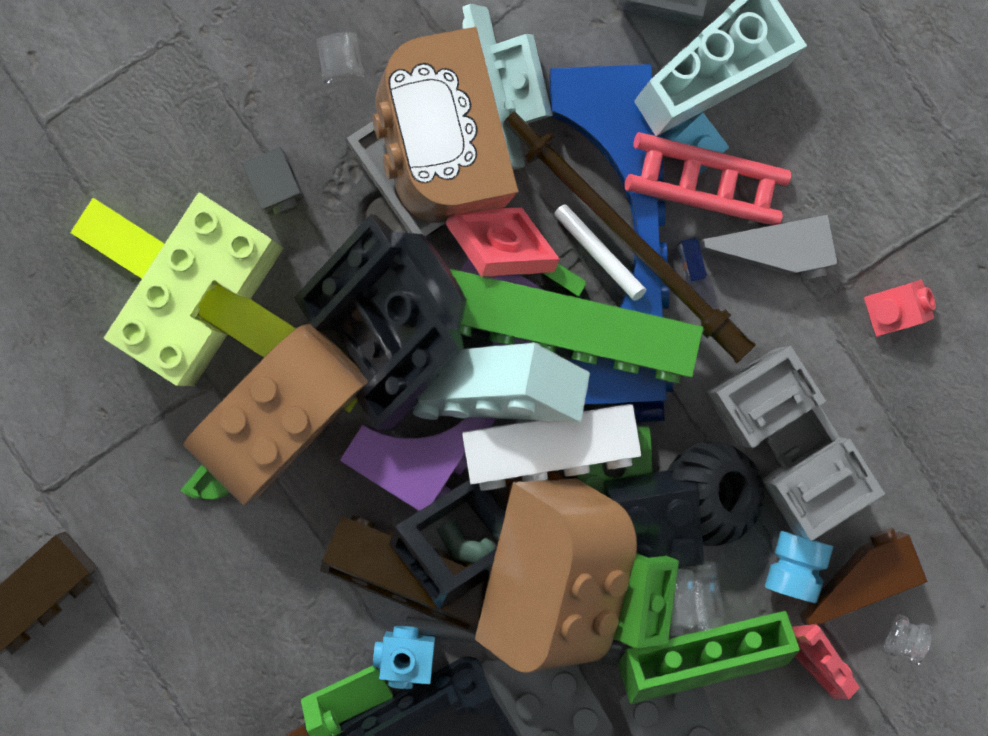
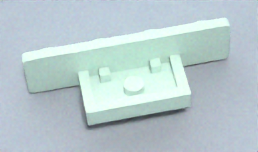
(513, 75)

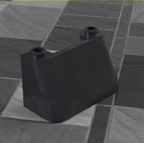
(453, 704)

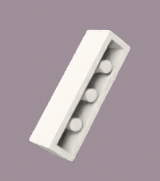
(545, 446)

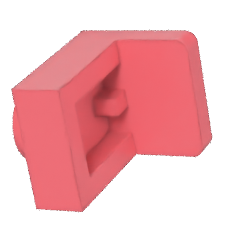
(900, 307)

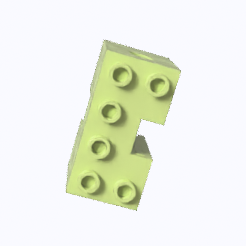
(161, 315)

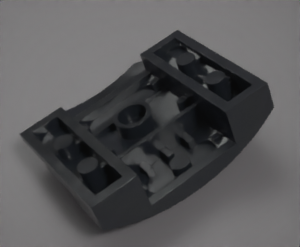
(393, 313)

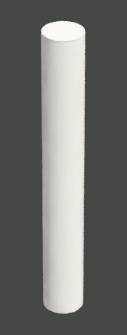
(600, 252)

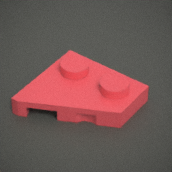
(823, 662)

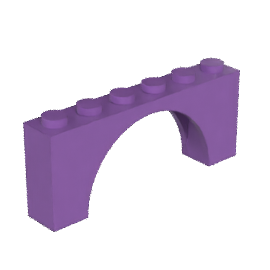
(418, 466)

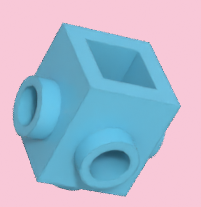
(404, 673)

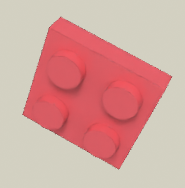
(502, 242)

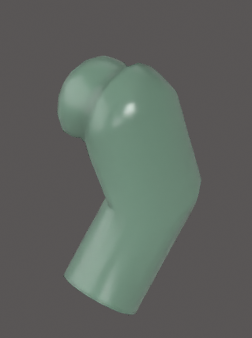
(462, 549)

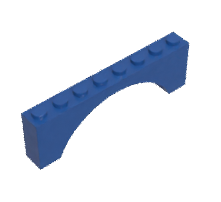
(603, 110)

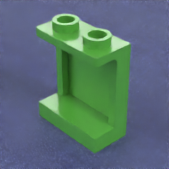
(648, 602)

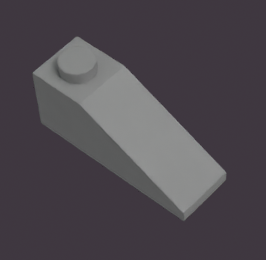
(784, 248)

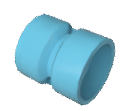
(798, 567)

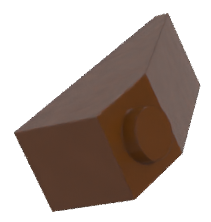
(870, 575)

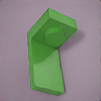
(344, 700)

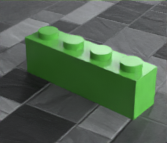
(708, 657)

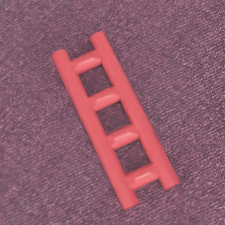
(686, 191)

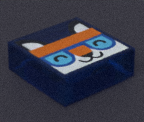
(691, 260)

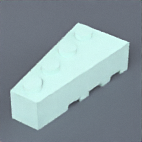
(726, 58)
(506, 384)

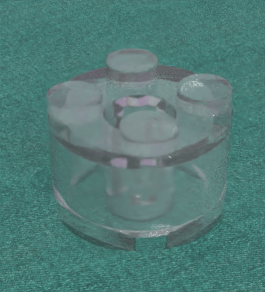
(697, 599)

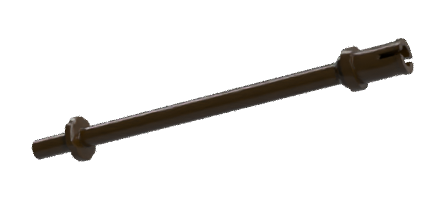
(714, 321)

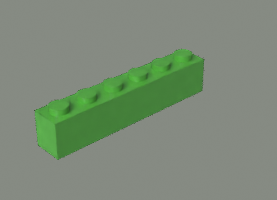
(579, 326)

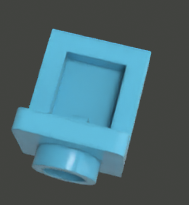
(697, 132)

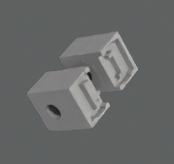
(820, 472)

